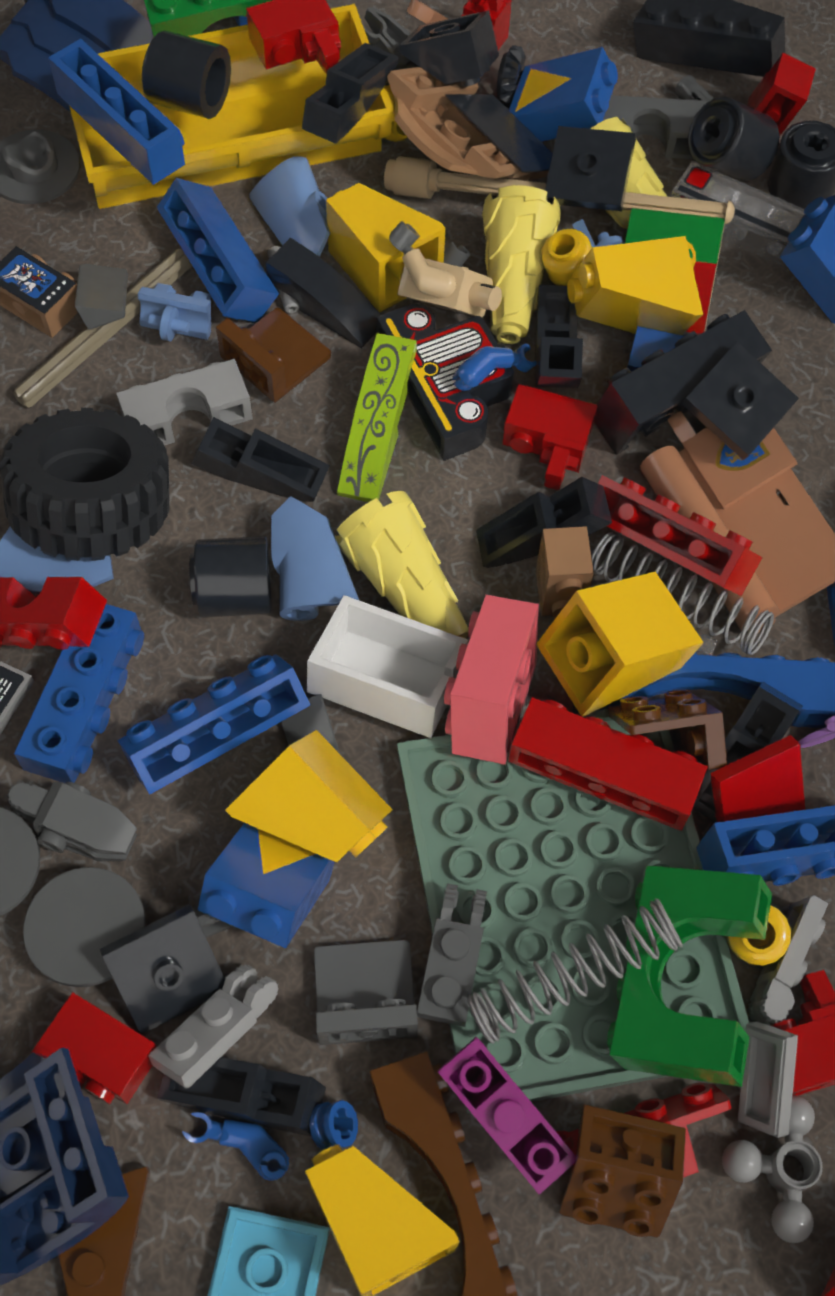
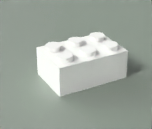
(384, 665)

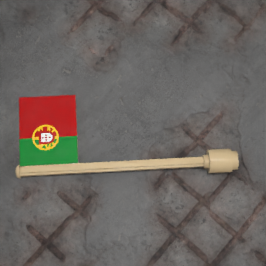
(650, 216)

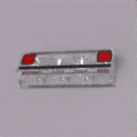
(759, 220)

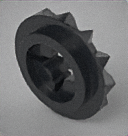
(510, 74)

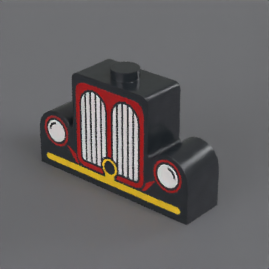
(451, 416)

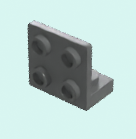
(364, 992)

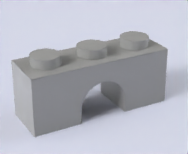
(211, 390)

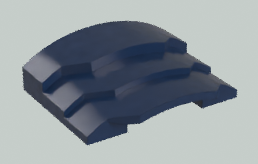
(51, 25)
(53, 1165)

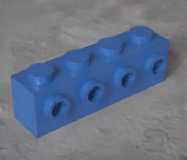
(117, 111)
(217, 251)
(78, 699)
(213, 722)
(773, 845)

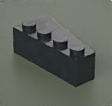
(710, 35)
(650, 393)

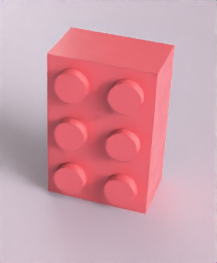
(492, 679)

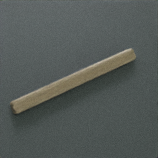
(88, 341)

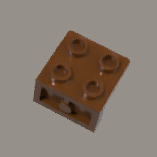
(272, 353)
(694, 722)
(624, 1172)

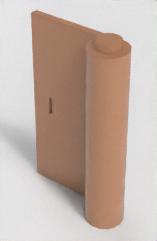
(783, 528)

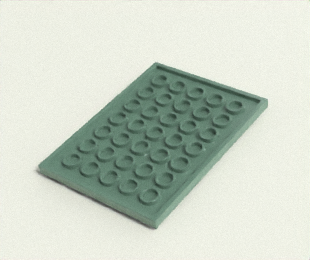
(552, 874)

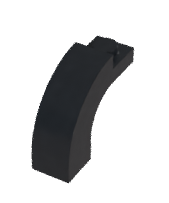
(556, 340)

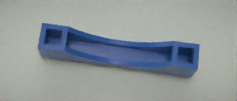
(805, 681)

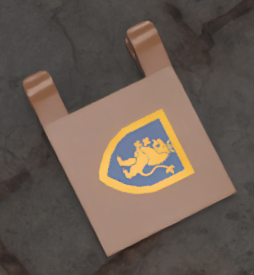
(724, 470)

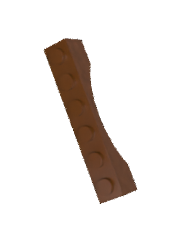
(415, 1111)

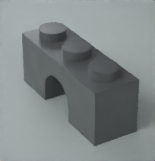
(658, 117)

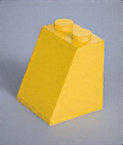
(360, 241)
(638, 286)
(617, 640)
(313, 801)
(375, 1220)

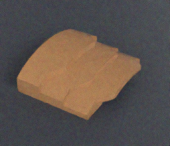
(444, 130)

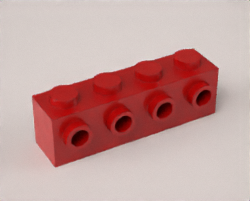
(680, 539)
(607, 763)

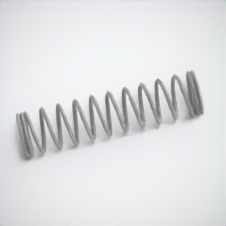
(748, 646)
(487, 1015)

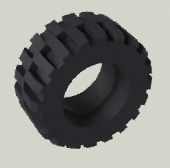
(85, 483)

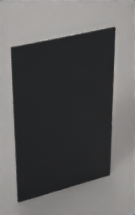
(504, 131)

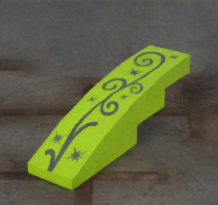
(377, 418)

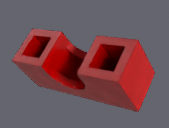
(58, 617)

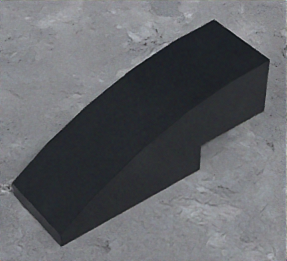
(348, 92)
(322, 292)
(259, 462)
(519, 530)
(761, 724)
(250, 1095)

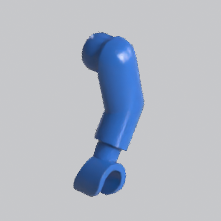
(485, 360)
(252, 1141)

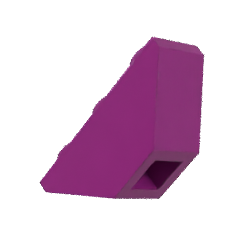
(507, 1115)

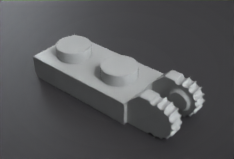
(773, 992)
(214, 1026)

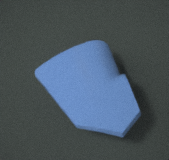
(293, 204)
(307, 561)
(32, 566)

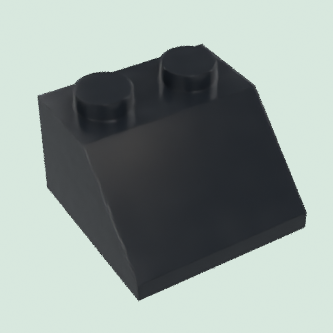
(454, 48)

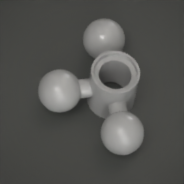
(744, 1163)

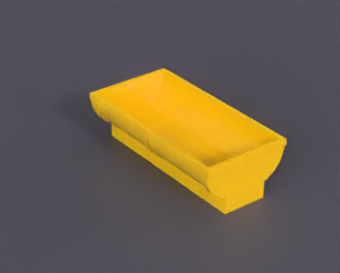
(252, 130)

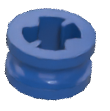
(333, 1124)

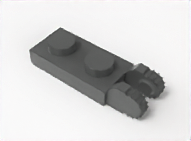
(452, 962)

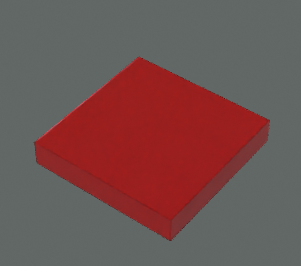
(760, 783)

